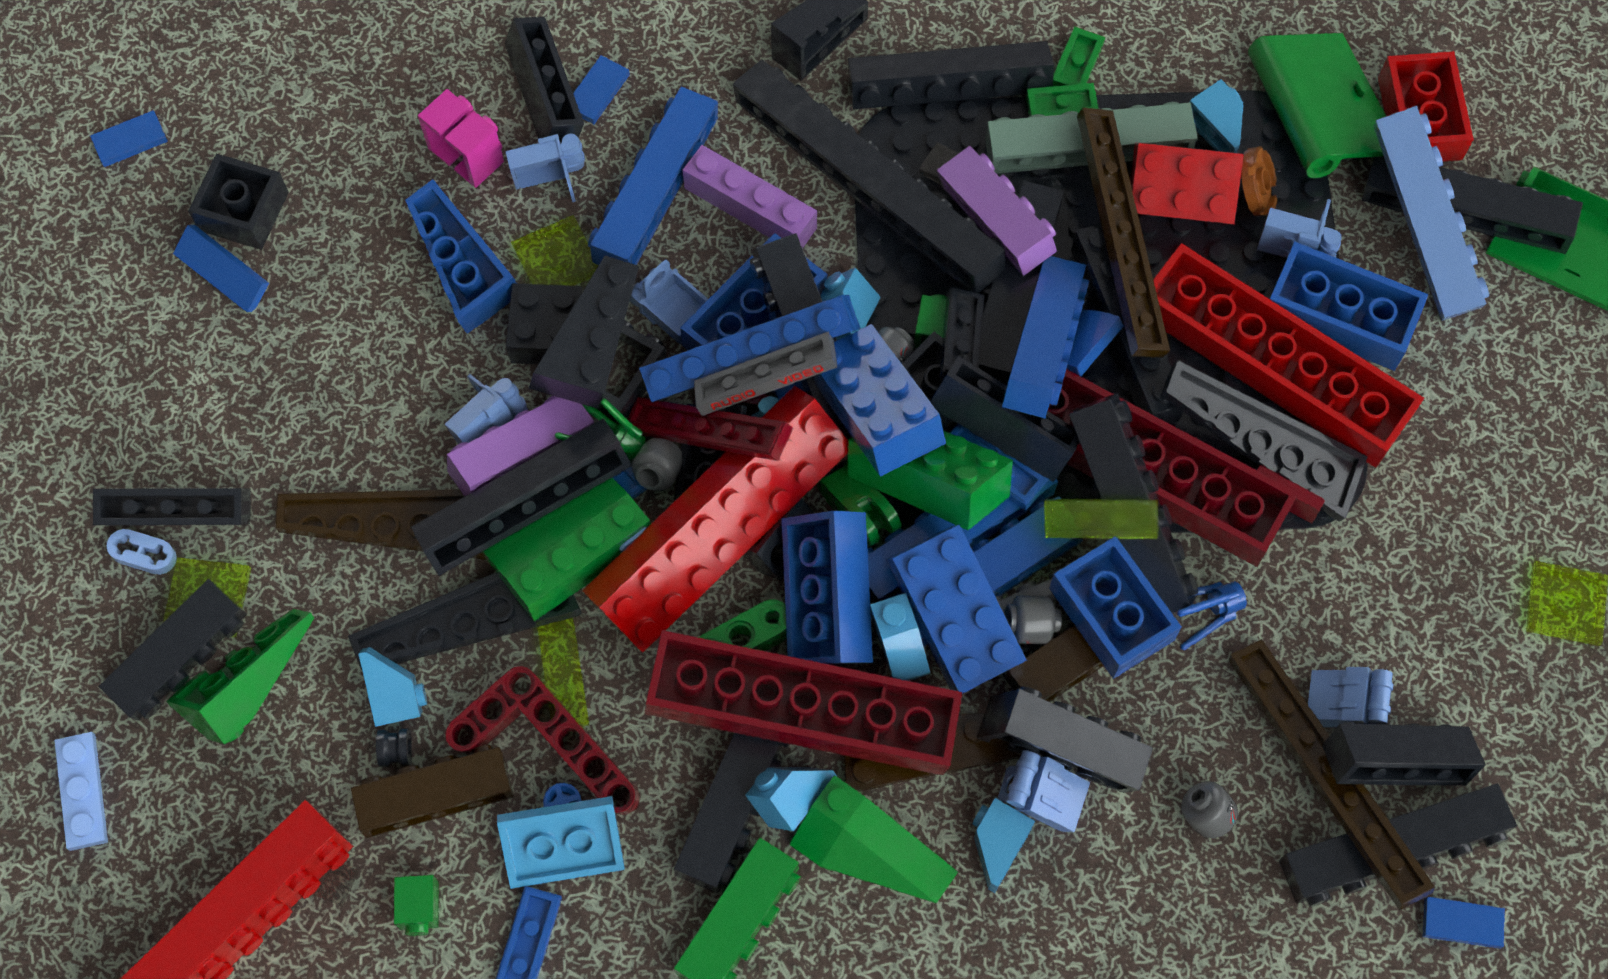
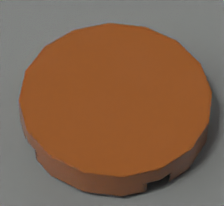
(1257, 179)

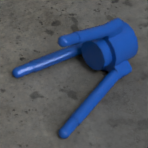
(1223, 600)

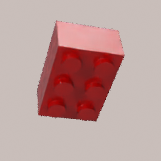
(1435, 87)
(1186, 182)

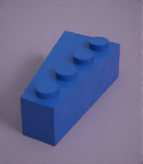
(463, 261)

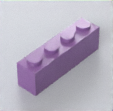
(748, 197)
(997, 209)
(514, 443)

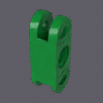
(854, 496)
(754, 625)

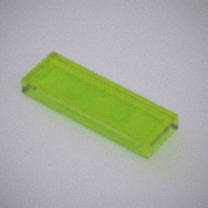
(1101, 518)
(563, 667)

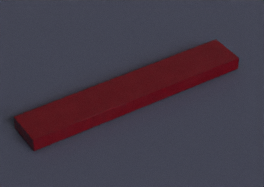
(716, 430)

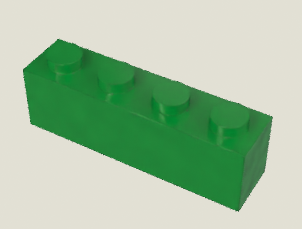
(740, 914)

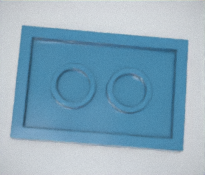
(560, 842)

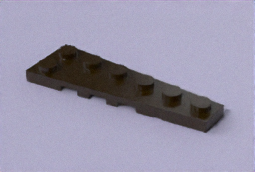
(362, 517)
(966, 754)

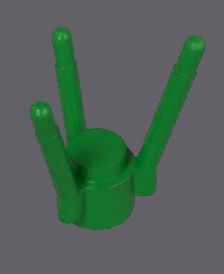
(627, 434)

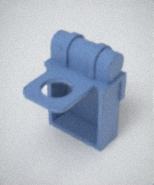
(546, 161)
(1284, 228)
(667, 299)
(487, 409)
(1350, 696)
(1045, 791)

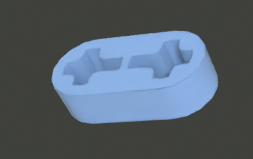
(144, 544)

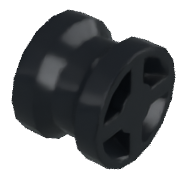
(394, 747)

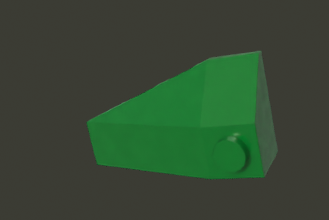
(230, 698)
(862, 841)

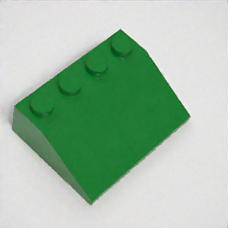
(566, 547)

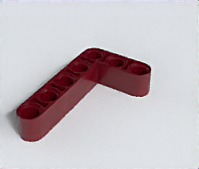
(553, 731)

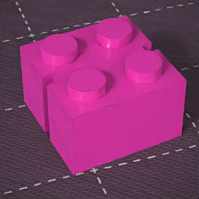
(457, 130)

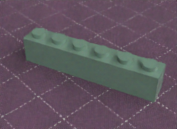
(1057, 141)

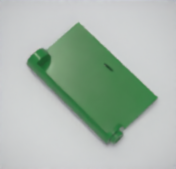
(1319, 97)
(1585, 265)

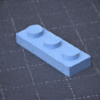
(81, 791)

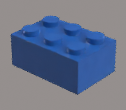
(1114, 607)

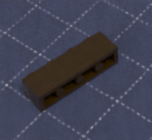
(1056, 665)
(431, 791)

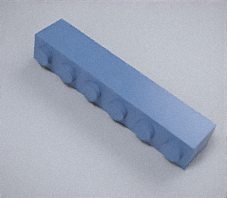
(1430, 213)

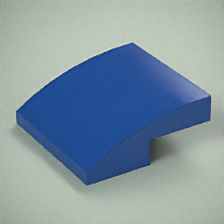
(1091, 338)

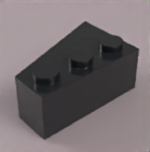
(813, 32)

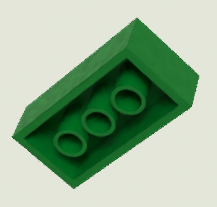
(951, 482)

